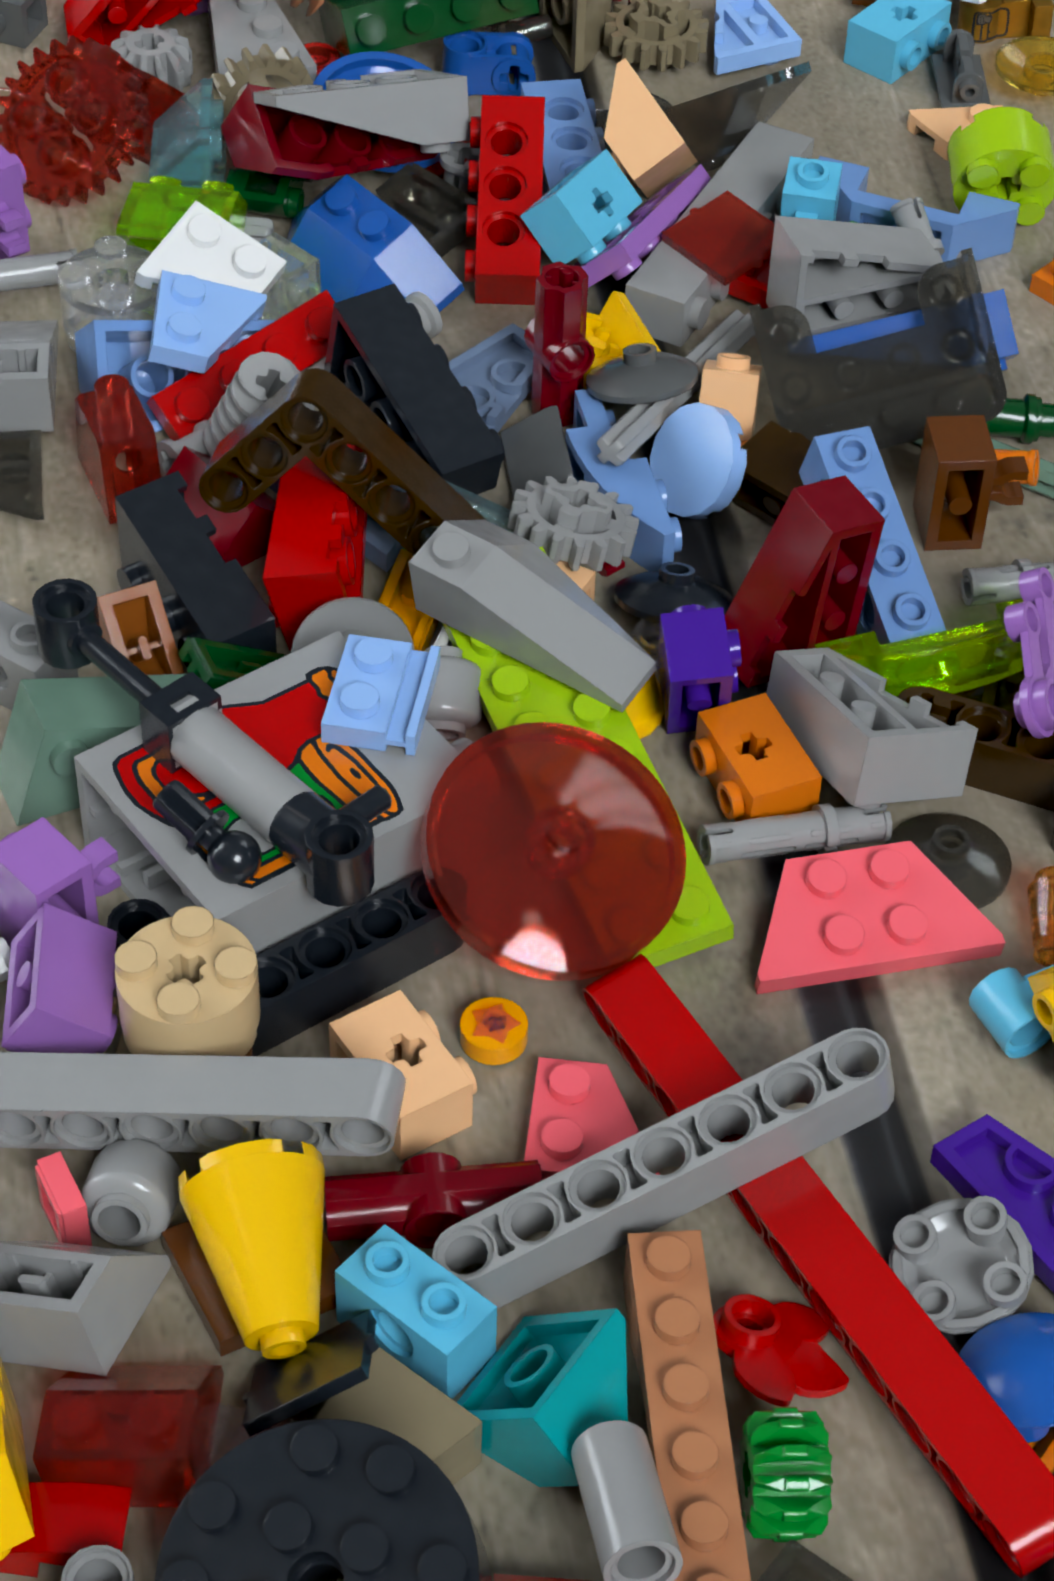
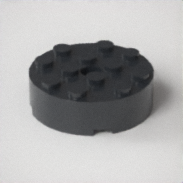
(323, 1508)

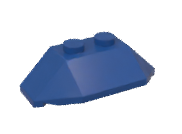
(369, 246)

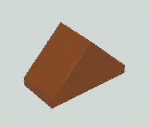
(139, 628)

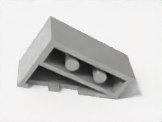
(865, 737)

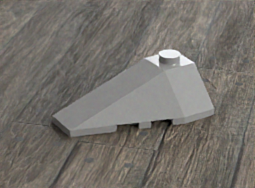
(400, 105)
(526, 608)

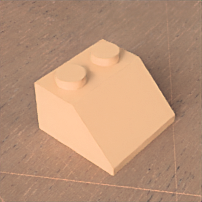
(642, 135)

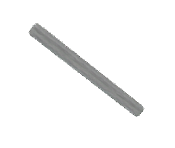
(645, 419)

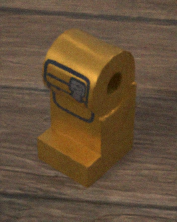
(1005, 19)

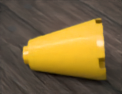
(262, 1238)

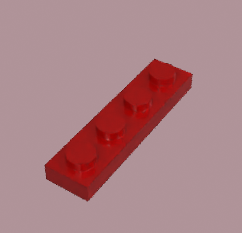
(297, 336)

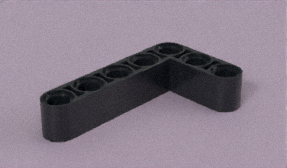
(334, 960)

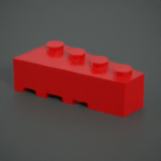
(312, 546)

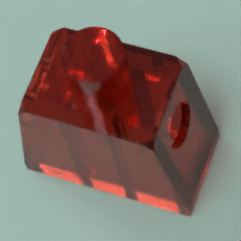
(109, 424)

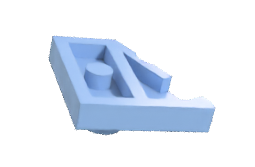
(198, 320)

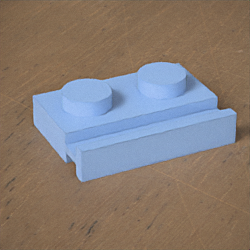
(380, 694)

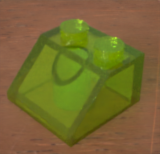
(158, 205)

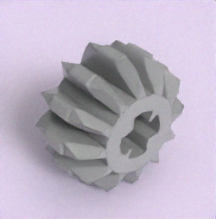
(158, 53)

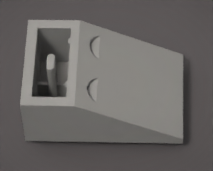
(28, 375)

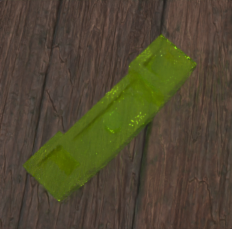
(942, 660)

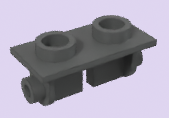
(959, 72)

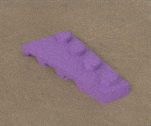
(648, 222)

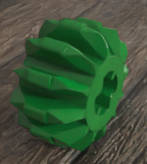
(785, 1474)

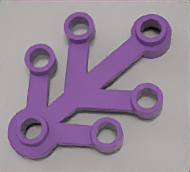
(1034, 627)

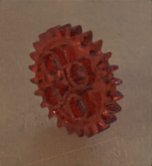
(100, 89)

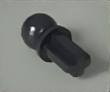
(231, 854)

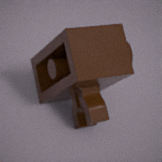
(959, 480)

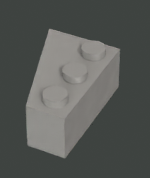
(846, 270)

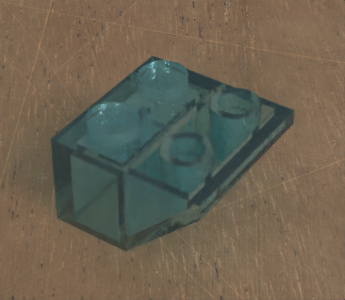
(189, 138)

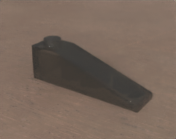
(722, 119)

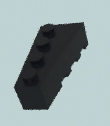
(407, 381)

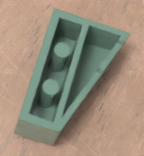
(52, 725)

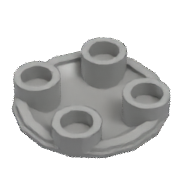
(963, 1262)

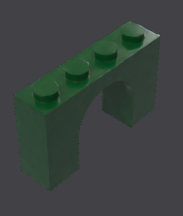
(392, 24)

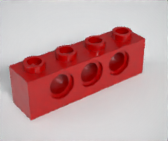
(513, 128)

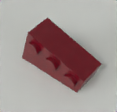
(806, 576)

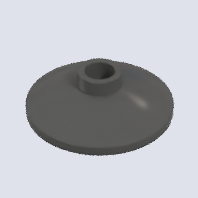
(642, 376)

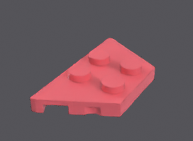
(868, 917)

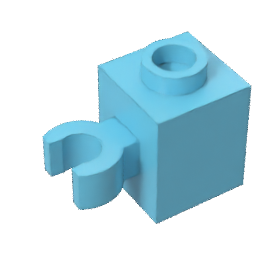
(811, 189)

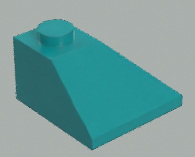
(548, 1388)

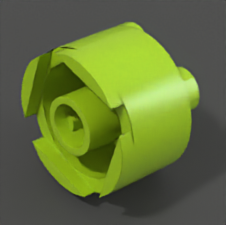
(1004, 158)

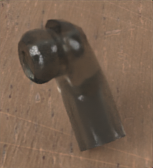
(534, 28)

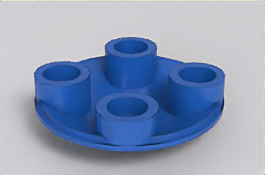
(1017, 1369)

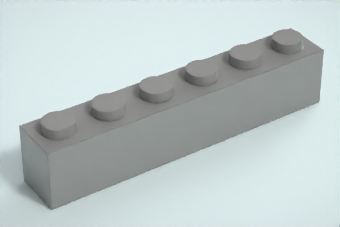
(671, 290)

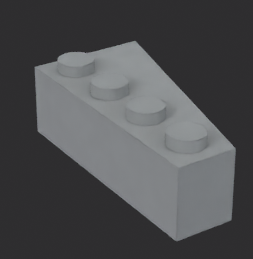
(249, 25)

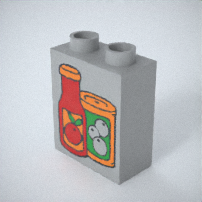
(282, 713)

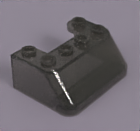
(891, 379)

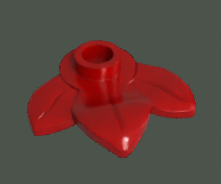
(777, 1349)

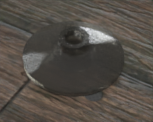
(963, 851)

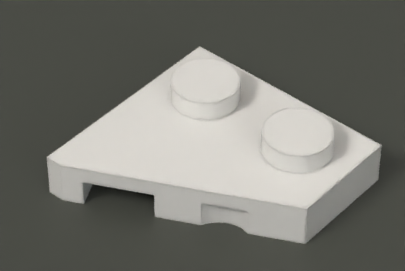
(212, 251)

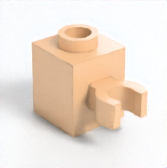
(733, 386)

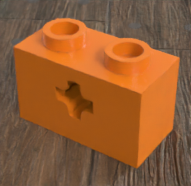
(754, 760)

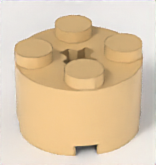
(188, 987)

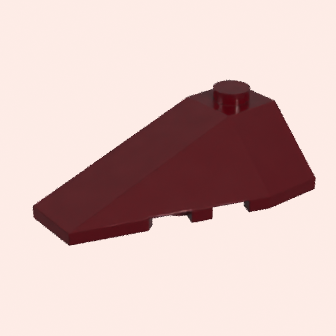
(304, 146)

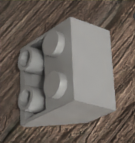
(72, 1302)

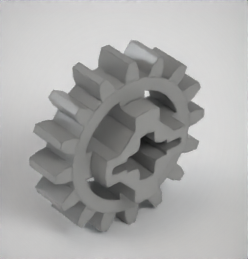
(574, 522)

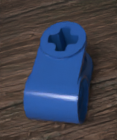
(489, 60)

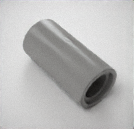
(625, 1504)

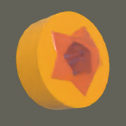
(493, 1031)

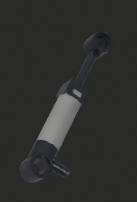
(188, 731)

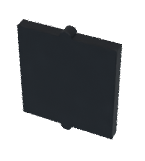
(324, 1369)

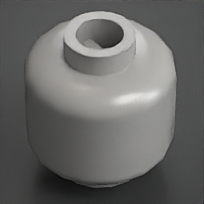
(455, 696)
(131, 1192)

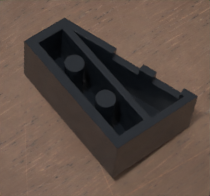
(197, 587)

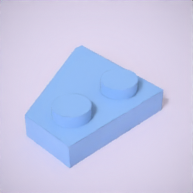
(751, 36)

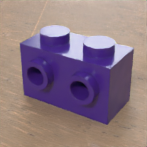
(696, 664)

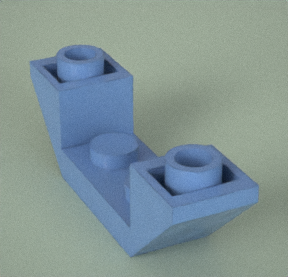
(983, 223)

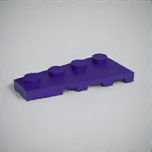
(1003, 1165)

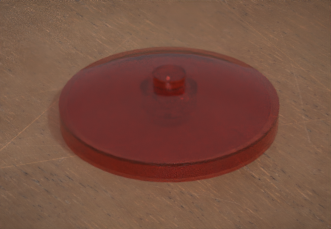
(552, 851)

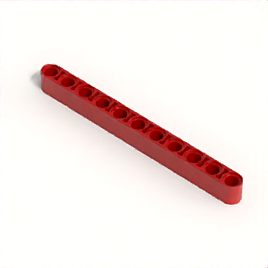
(847, 1283)

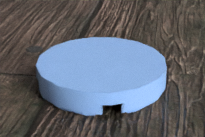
(699, 459)

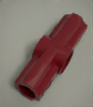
(559, 338)
(421, 1197)

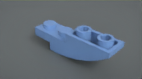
(657, 533)

